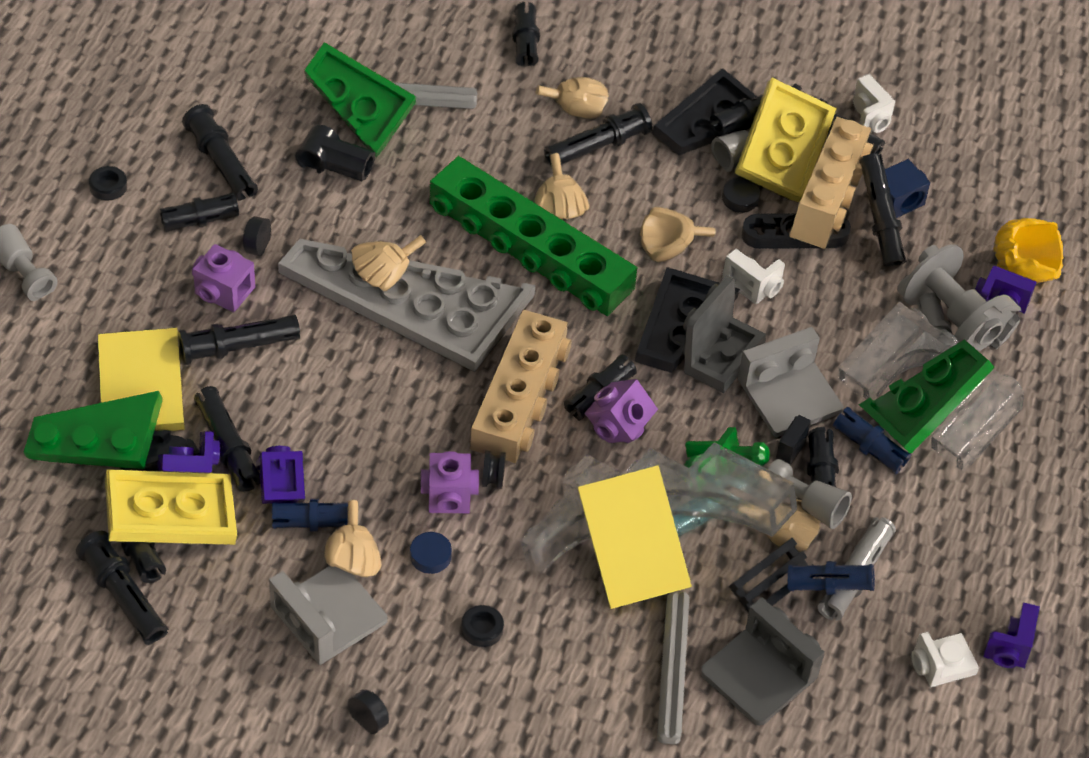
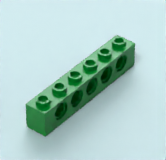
(533, 236)

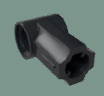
(325, 150)

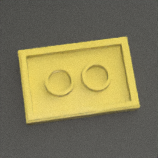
(785, 140)
(142, 364)
(170, 507)
(634, 537)

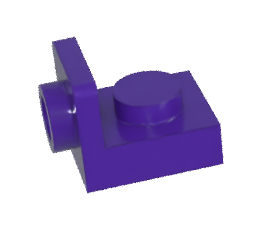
(1007, 283)
(183, 459)
(281, 475)
(1016, 645)

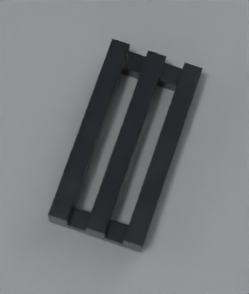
(796, 559)

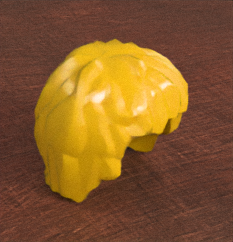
(1030, 249)

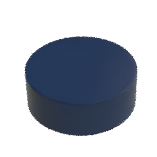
(430, 552)

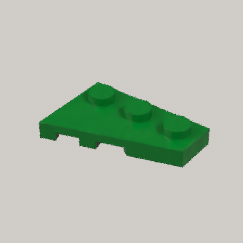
(360, 96)
(925, 400)
(97, 434)

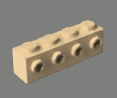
(831, 183)
(520, 385)

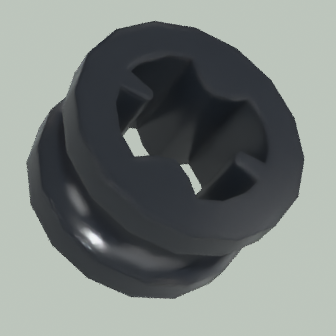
(493, 469)

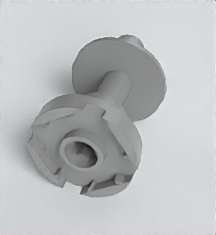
(978, 320)

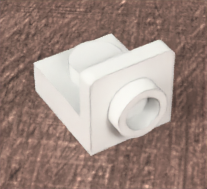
(873, 104)
(751, 278)
(943, 659)

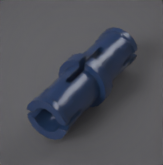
(871, 440)
(309, 515)
(860, 577)

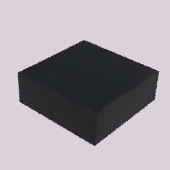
(793, 439)

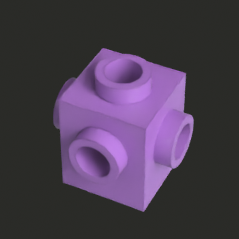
(223, 277)
(621, 411)
(449, 482)

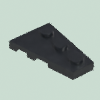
(689, 122)
(664, 332)

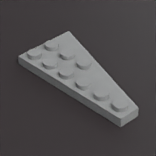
(427, 305)

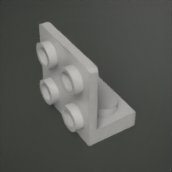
(787, 382)
(326, 611)

